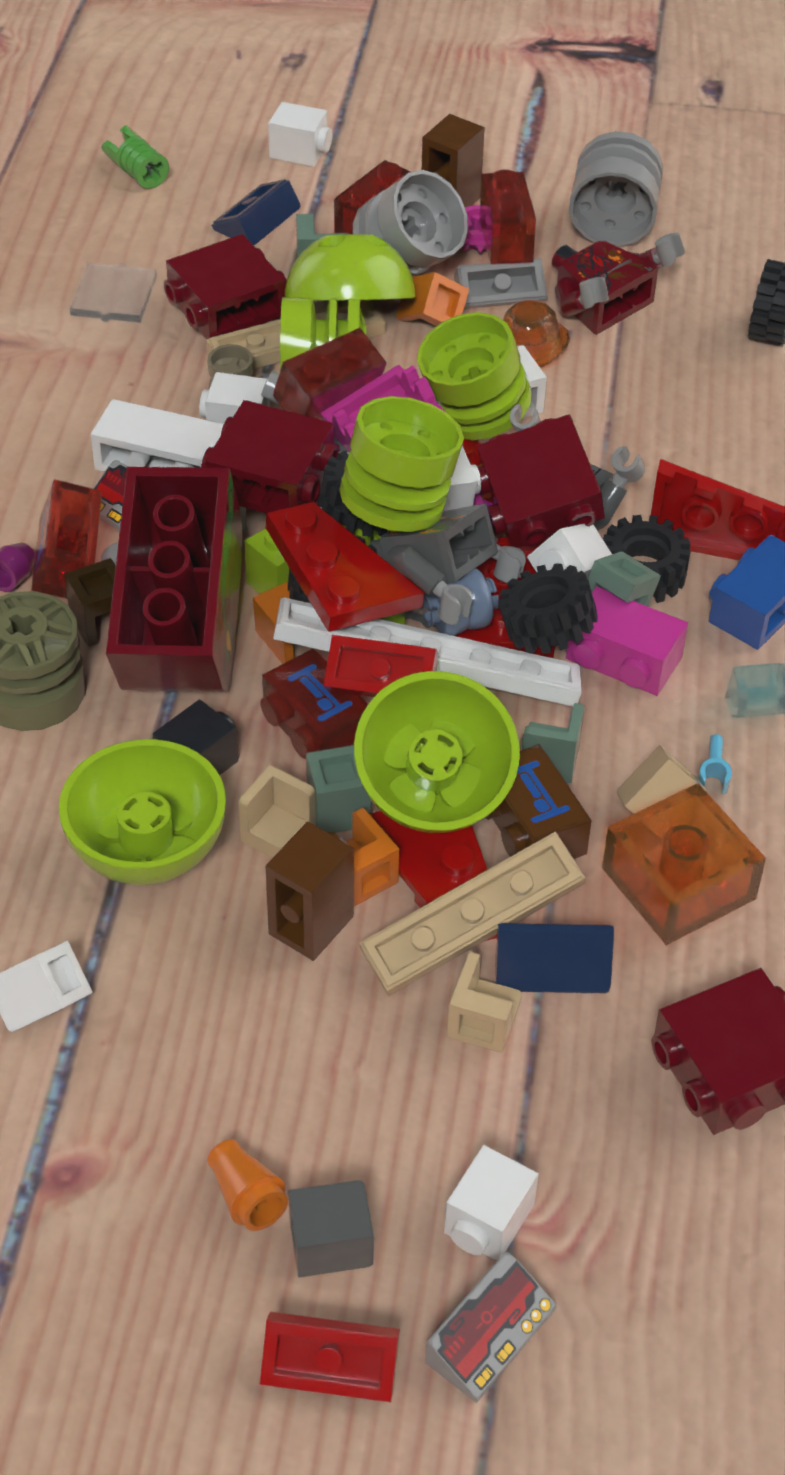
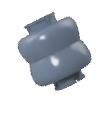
(481, 608)

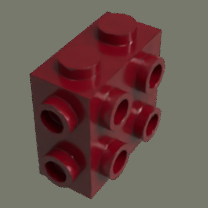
(225, 287)
(273, 456)
(539, 482)
(727, 1050)

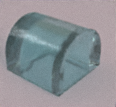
(756, 690)

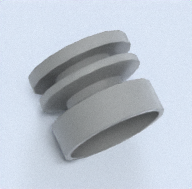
(616, 188)
(418, 218)

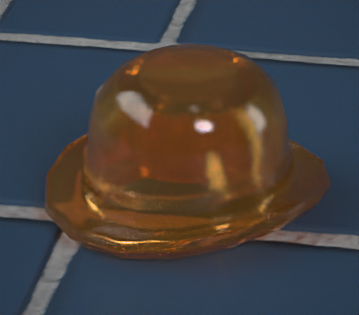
(537, 329)

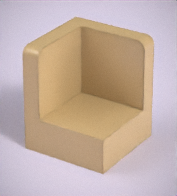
(655, 780)
(275, 810)
(480, 1009)

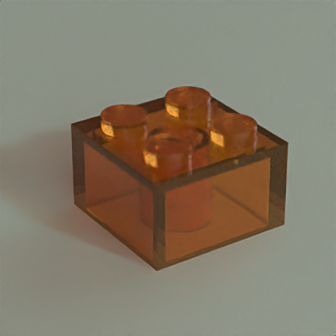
(682, 863)

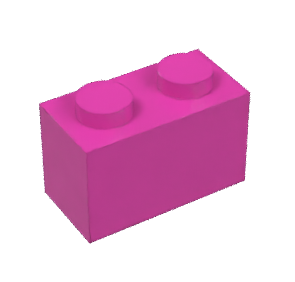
(631, 643)

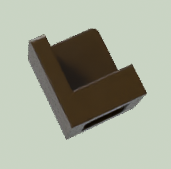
(90, 595)

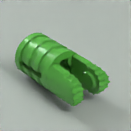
(138, 159)

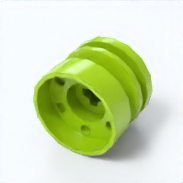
(303, 332)
(475, 373)
(400, 463)

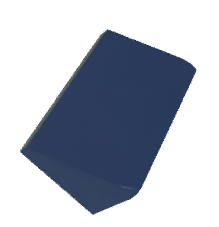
(259, 211)
(554, 957)

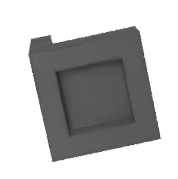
(331, 1228)

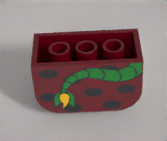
(176, 580)

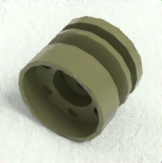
(38, 661)

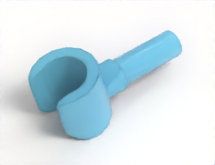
(715, 765)

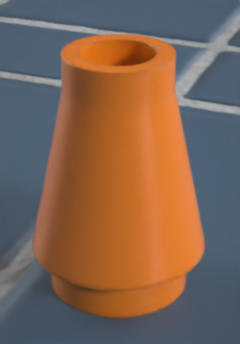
(248, 1187)

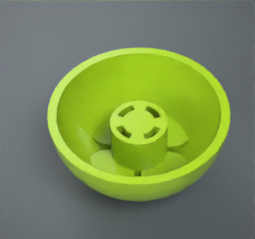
(350, 268)
(436, 723)
(143, 810)

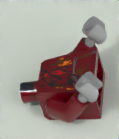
(610, 283)

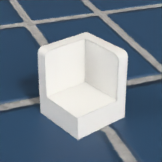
(41, 986)

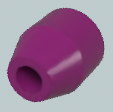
(15, 565)

